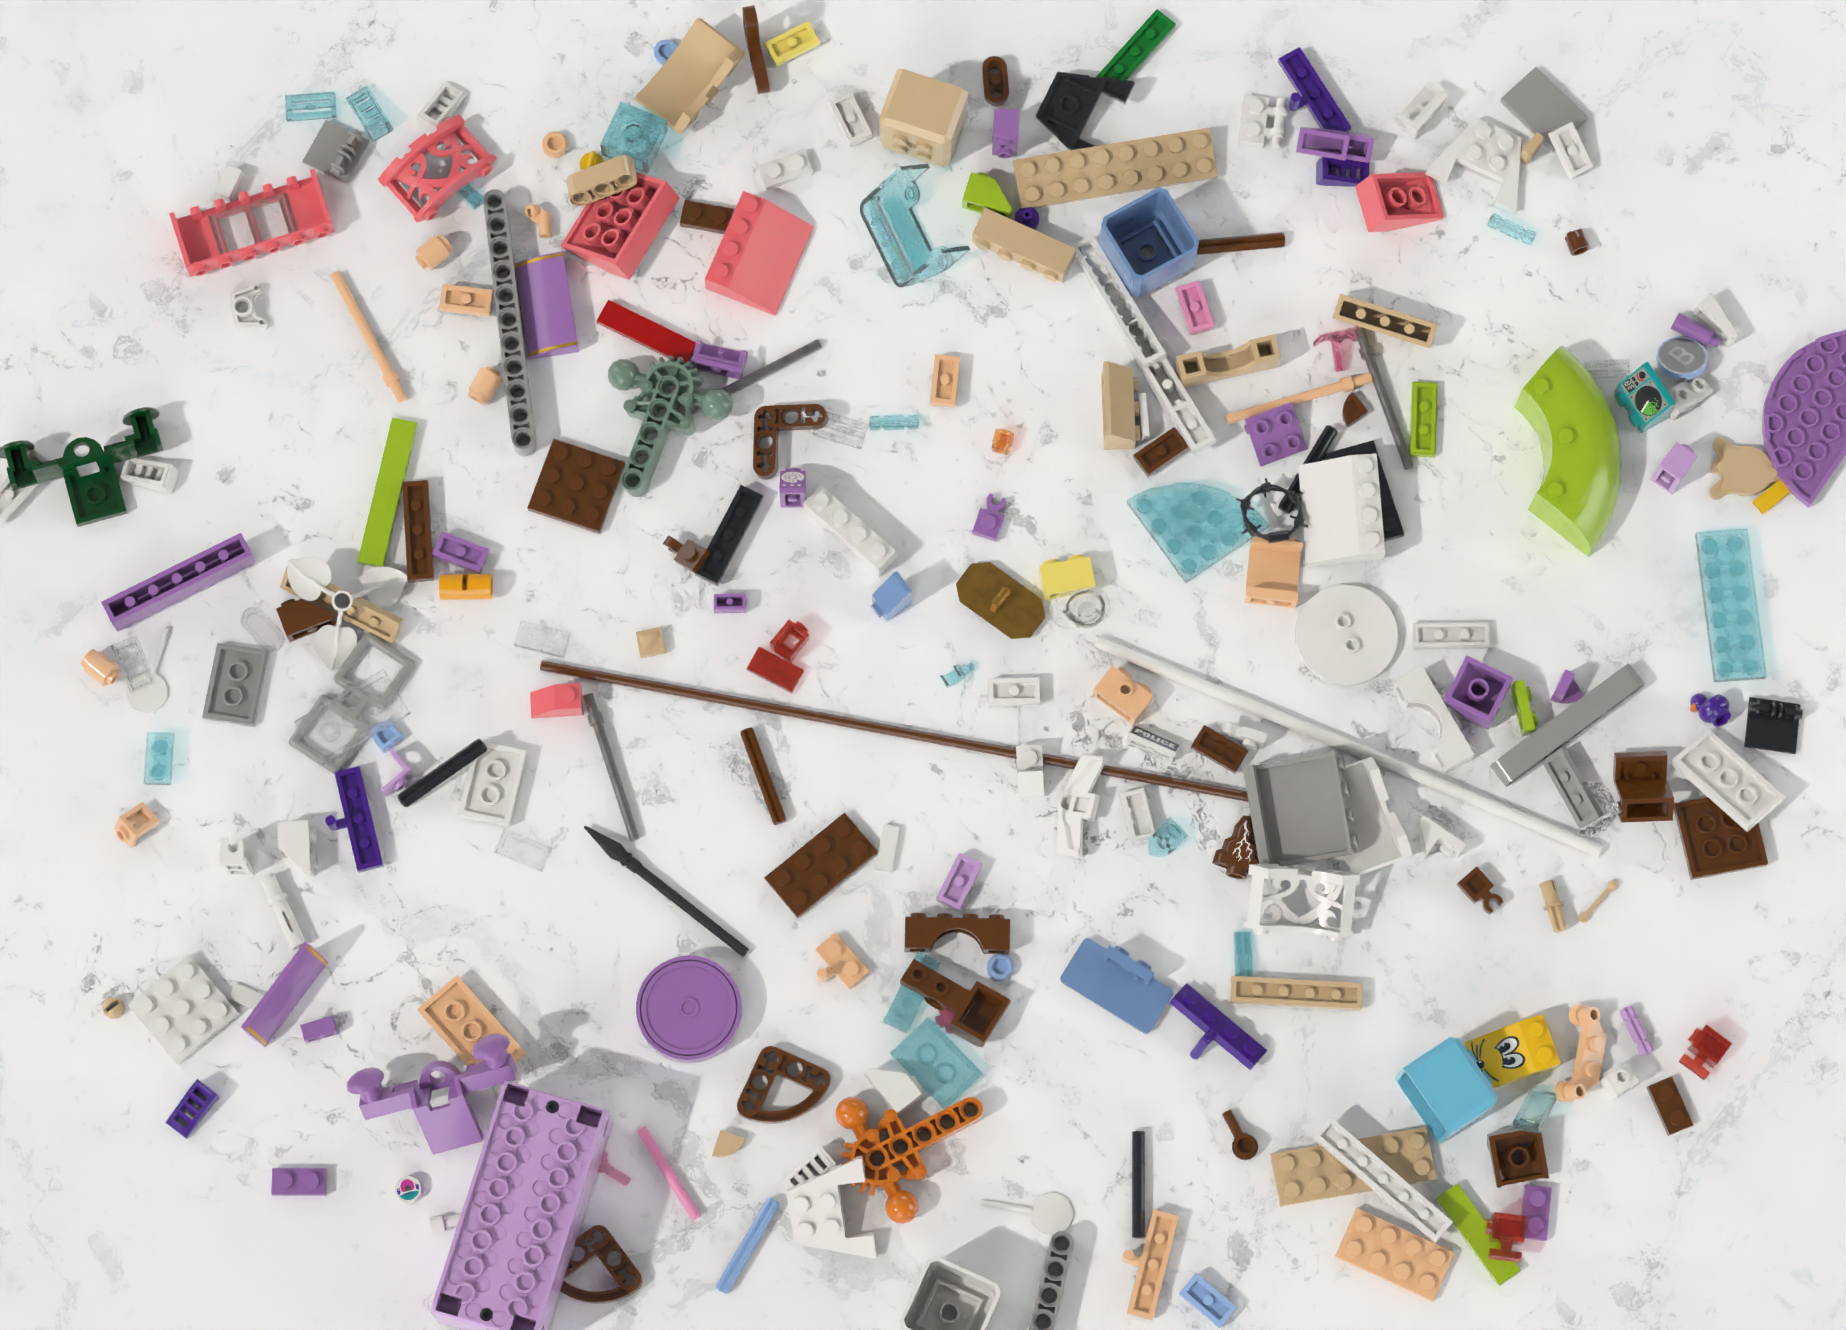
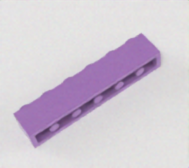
(178, 582)

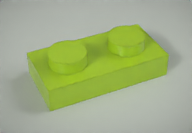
(1521, 698)

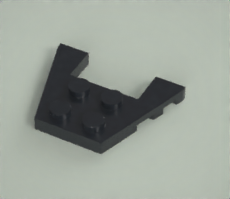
(1072, 101)

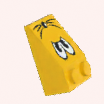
(1515, 1051)

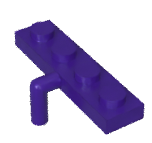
(1311, 92)
(357, 819)
(1217, 1028)

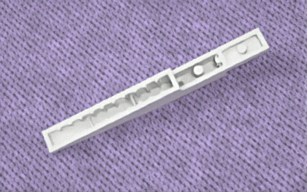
(1143, 345)

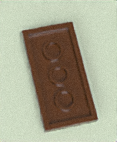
(821, 865)

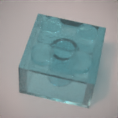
(634, 134)

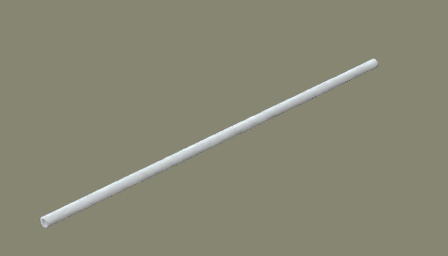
(1349, 746)

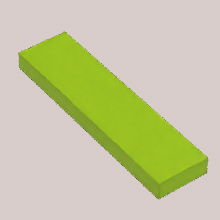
(1472, 1229)

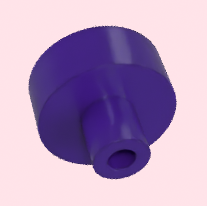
(1027, 217)

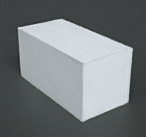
(229, 183)

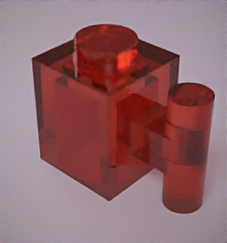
(1707, 1047)
(1508, 1231)

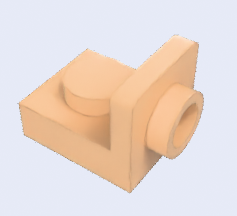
(135, 824)

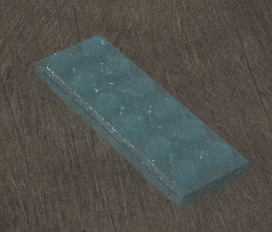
(1730, 605)

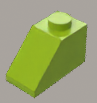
(985, 193)

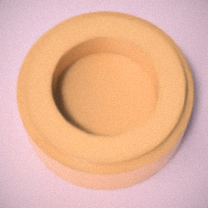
(554, 145)

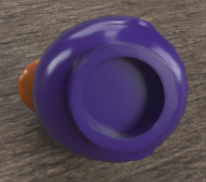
(1711, 710)

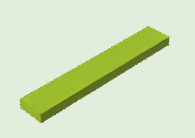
(387, 492)

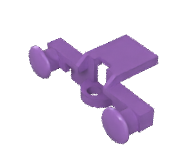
(445, 1125)

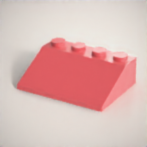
(622, 227)
(758, 254)

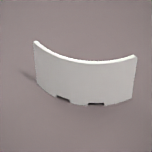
(1377, 827)

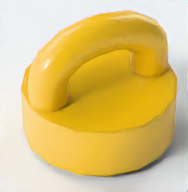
(590, 159)

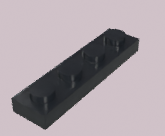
(730, 534)

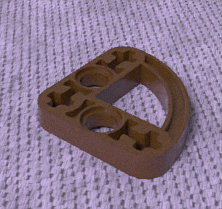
(780, 1069)
(602, 1251)

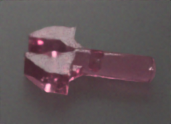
(615, 1174)

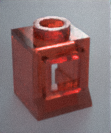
(797, 630)

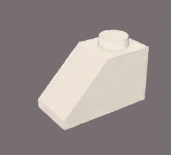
(895, 1088)

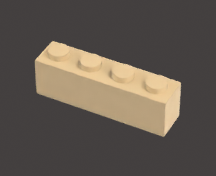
(1023, 245)
(1384, 320)

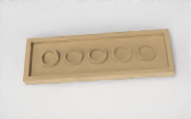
(1317, 1175)

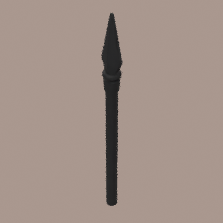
(617, 852)

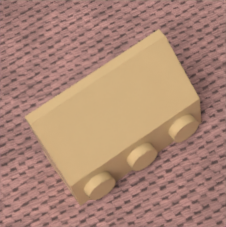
(1119, 407)

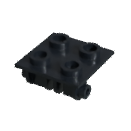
(1772, 725)

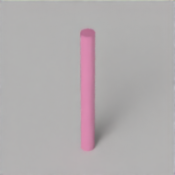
(668, 1173)

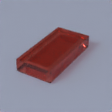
(775, 670)

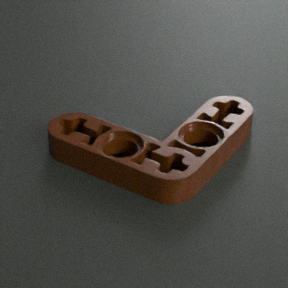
(752, 38)
(778, 424)

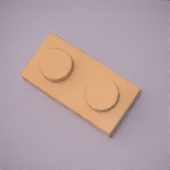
(466, 300)
(945, 381)

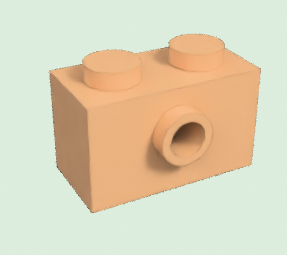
(1123, 694)

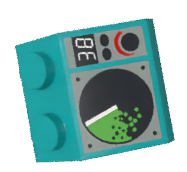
(1644, 398)

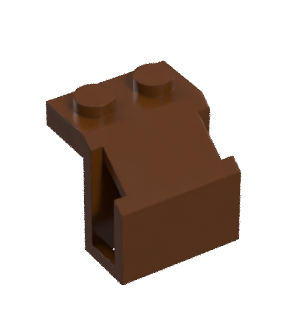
(1643, 786)

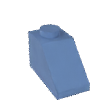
(891, 597)

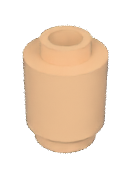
(433, 252)
(485, 385)
(100, 667)

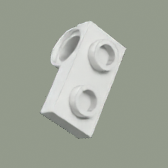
(1688, 394)

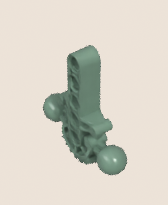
(625, 375)

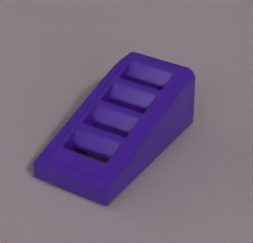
(1332, 179)
(184, 1103)

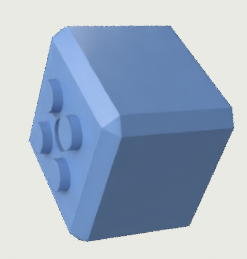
(1151, 223)

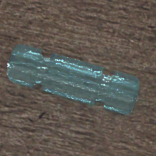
(1511, 228)
(894, 422)

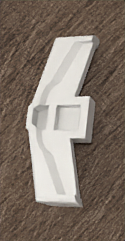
(1078, 804)

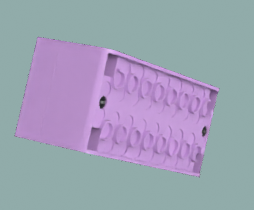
(522, 1212)

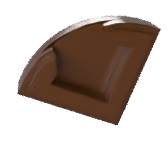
(1353, 410)

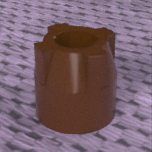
(1577, 242)

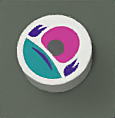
(408, 1189)

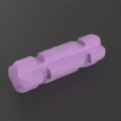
(1636, 1030)

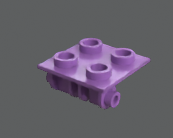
(1275, 434)

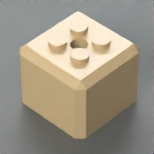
(923, 117)

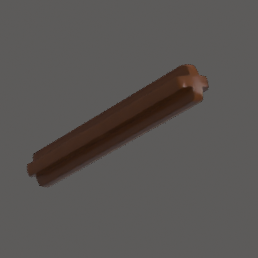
(1241, 243)
(763, 776)

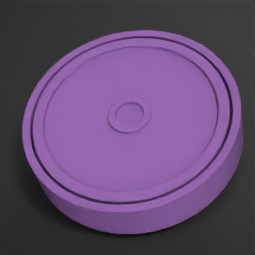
(689, 1009)

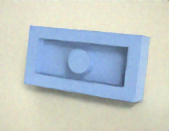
(1207, 1300)

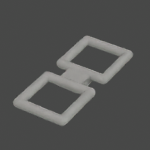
(340, 679)

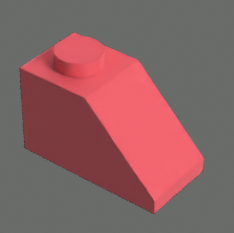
(557, 701)

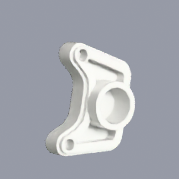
(244, 309)

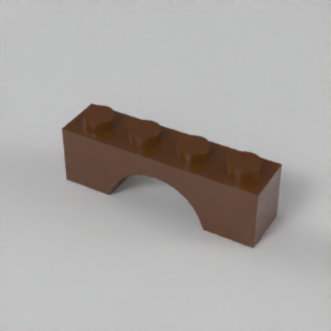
(990, 933)

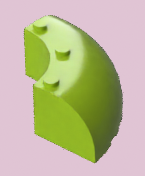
(1577, 449)

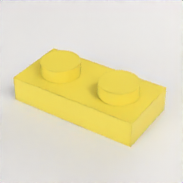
(792, 43)

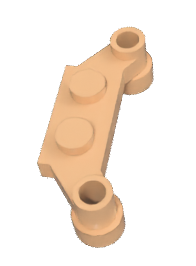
(1588, 1055)

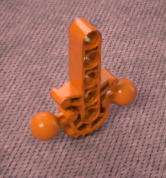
(901, 1204)

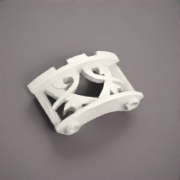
(1273, 876)

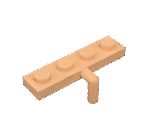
(1151, 1264)

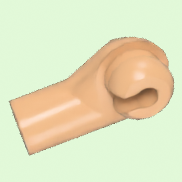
(540, 217)

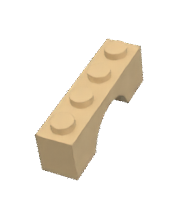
(1251, 357)

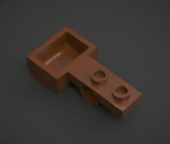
(975, 1010)

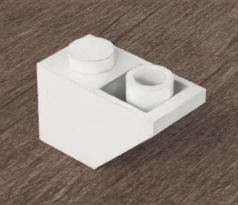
(296, 844)

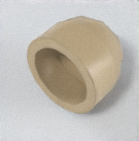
(117, 1011)

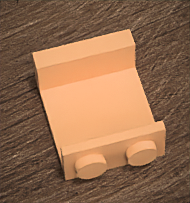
(1273, 572)

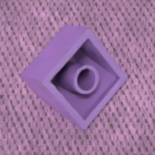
(1478, 692)

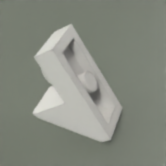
(1030, 770)
(1433, 833)

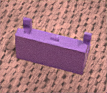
(719, 360)

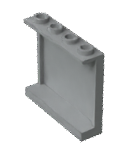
(1300, 809)

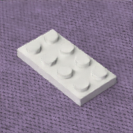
(1727, 780)

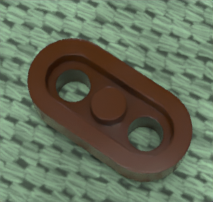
(995, 82)

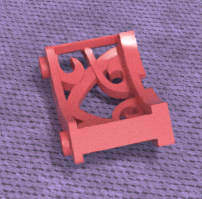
(447, 133)

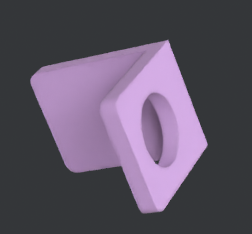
(400, 780)

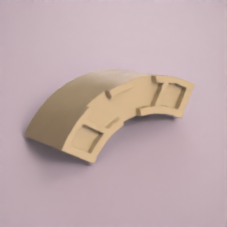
(690, 76)

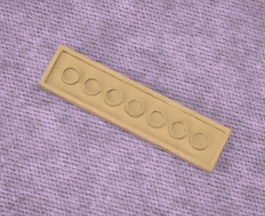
(1115, 168)

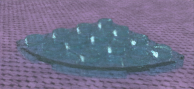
(1193, 524)

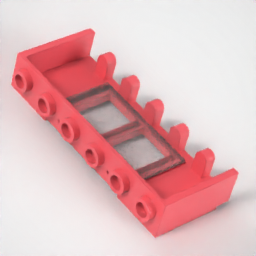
(252, 225)

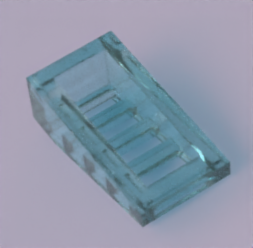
(377, 126)

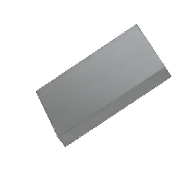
(1542, 105)
(235, 685)

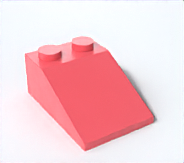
(1398, 201)

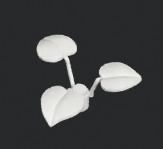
(311, 575)

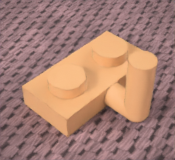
(840, 962)

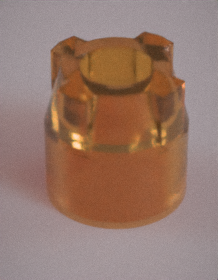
(1002, 441)

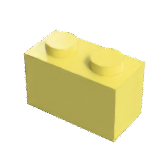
(1066, 576)

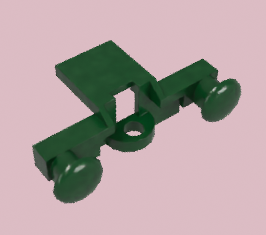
(93, 495)

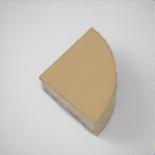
(727, 1144)

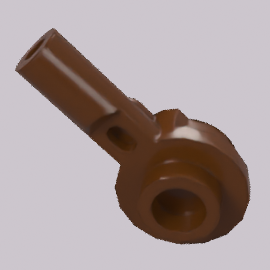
(1244, 1145)

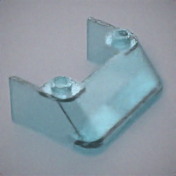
(898, 233)

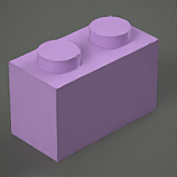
(1674, 467)

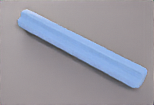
(747, 1245)

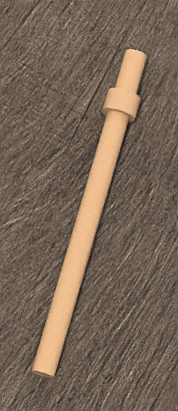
(389, 376)
(1345, 384)

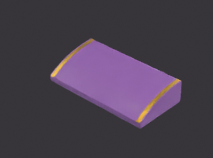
(546, 306)
(284, 994)

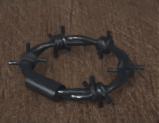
(1274, 536)

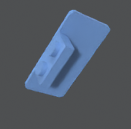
(1117, 984)

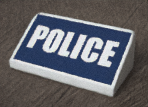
(1153, 743)

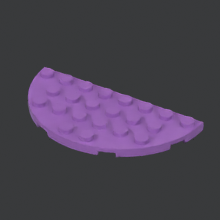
(1808, 416)

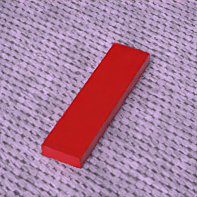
(645, 332)

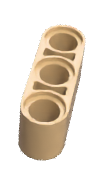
(601, 180)

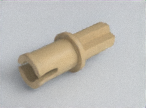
(1553, 905)

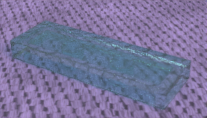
(907, 1001)

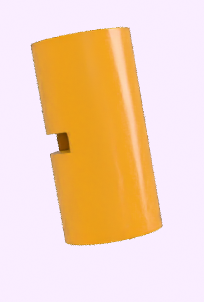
(465, 586)

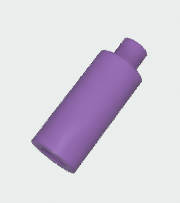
(1695, 330)

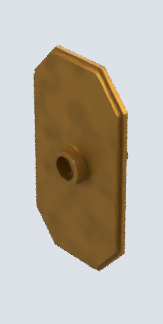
(1000, 600)

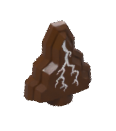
(1238, 850)

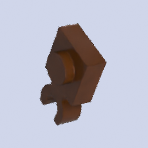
(1478, 886)

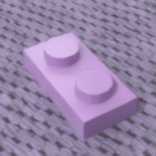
(958, 882)

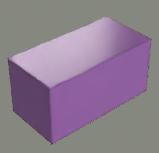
(730, 603)
(319, 1029)

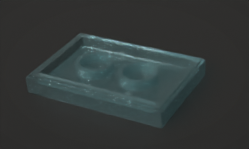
(936, 1063)

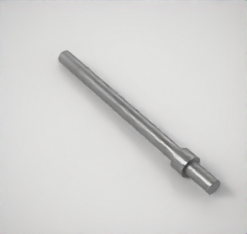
(1368, 354)
(769, 369)
(596, 721)

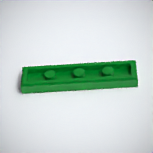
(1138, 47)

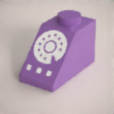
(792, 488)

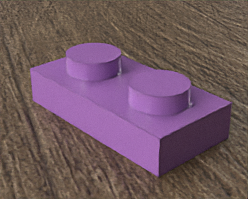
(460, 552)
(299, 1181)
(1537, 1210)

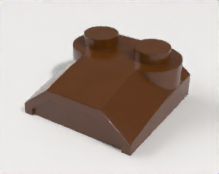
(1516, 1156)

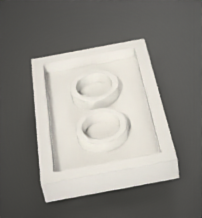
(493, 785)

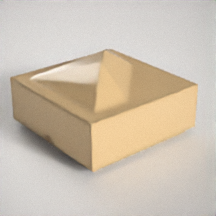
(1531, 147)
(650, 642)

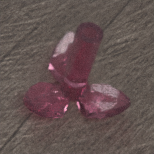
(1336, 339)

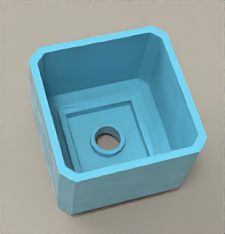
(1447, 1088)

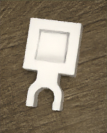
(1249, 737)

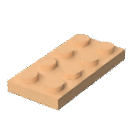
(463, 1021)
(1394, 1254)

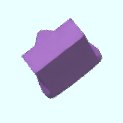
(1566, 690)

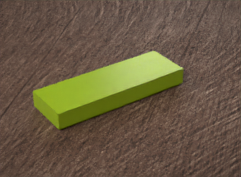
(1423, 419)

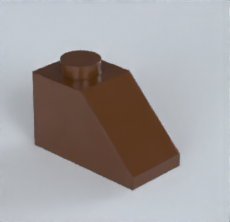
(303, 618)

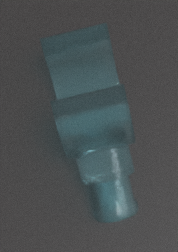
(957, 674)

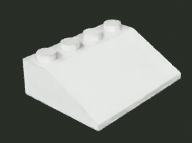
(1342, 510)

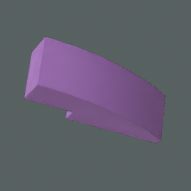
(1335, 144)

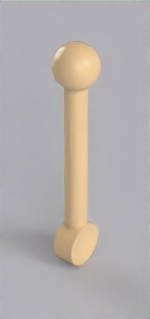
(1584, 916)

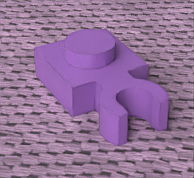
(989, 521)

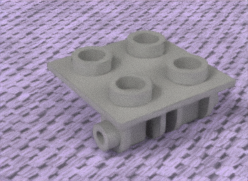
(336, 150)

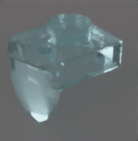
(1166, 839)

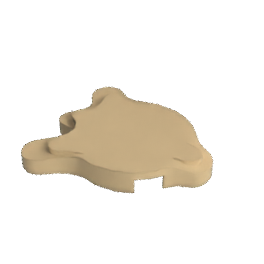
(1741, 469)

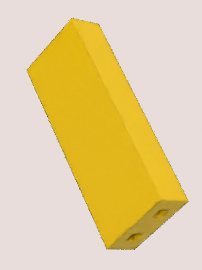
(1771, 497)

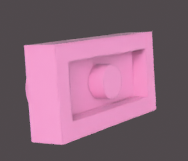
(1194, 308)

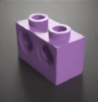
(1005, 132)

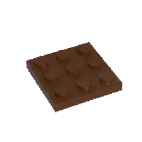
(576, 486)
(1715, 842)

